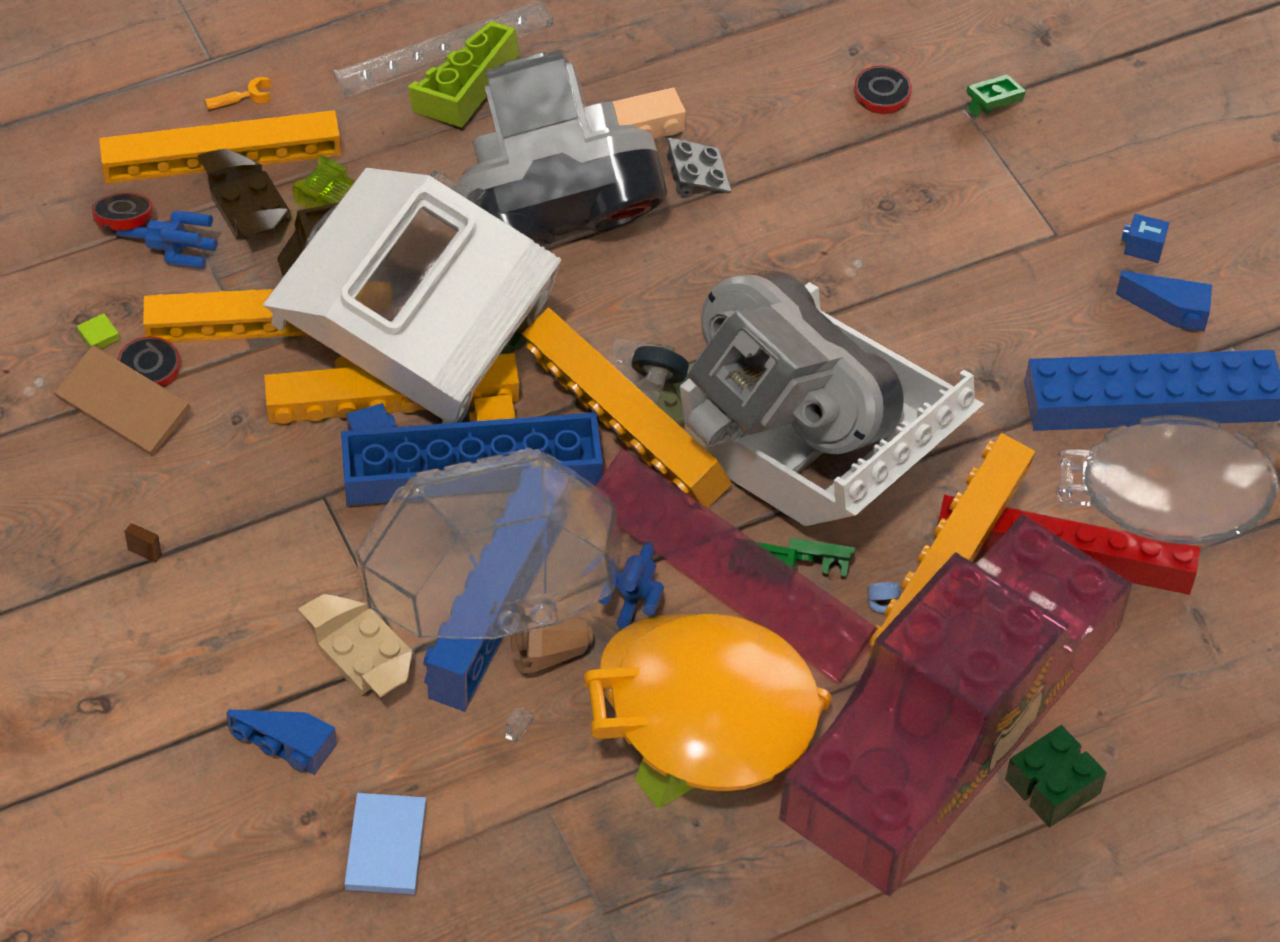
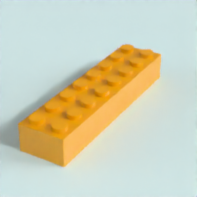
(625, 409)

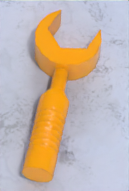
(234, 97)

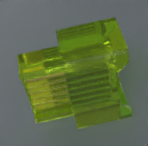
(323, 186)

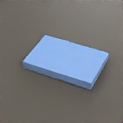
(385, 843)

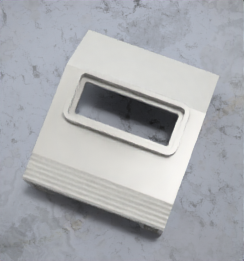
(454, 317)
(772, 459)

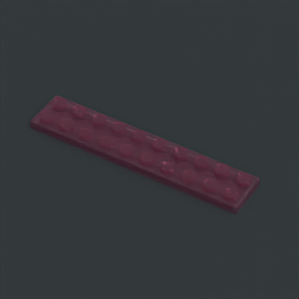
(735, 567)

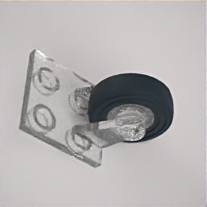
(648, 365)

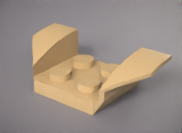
(358, 643)

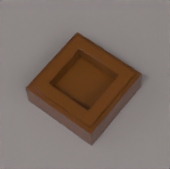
(143, 542)

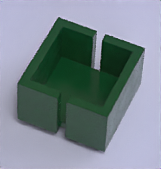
(1061, 772)

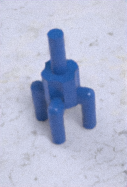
(173, 237)
(636, 583)

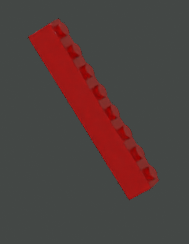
(1125, 553)

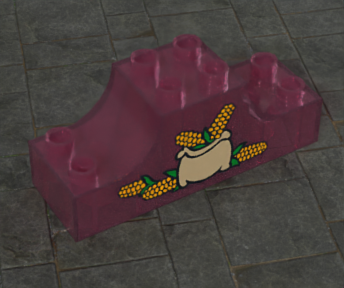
(951, 699)

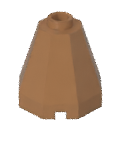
(551, 644)

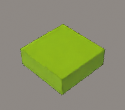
(98, 332)

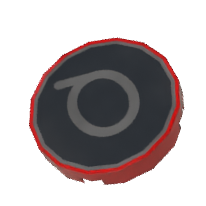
(882, 89)
(122, 211)
(152, 358)

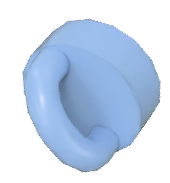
(882, 591)

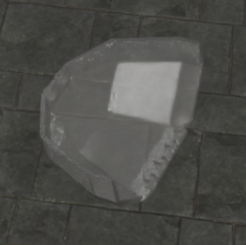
(491, 548)

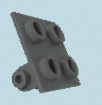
(696, 166)

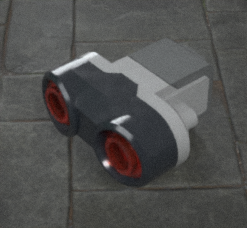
(555, 159)
(785, 363)

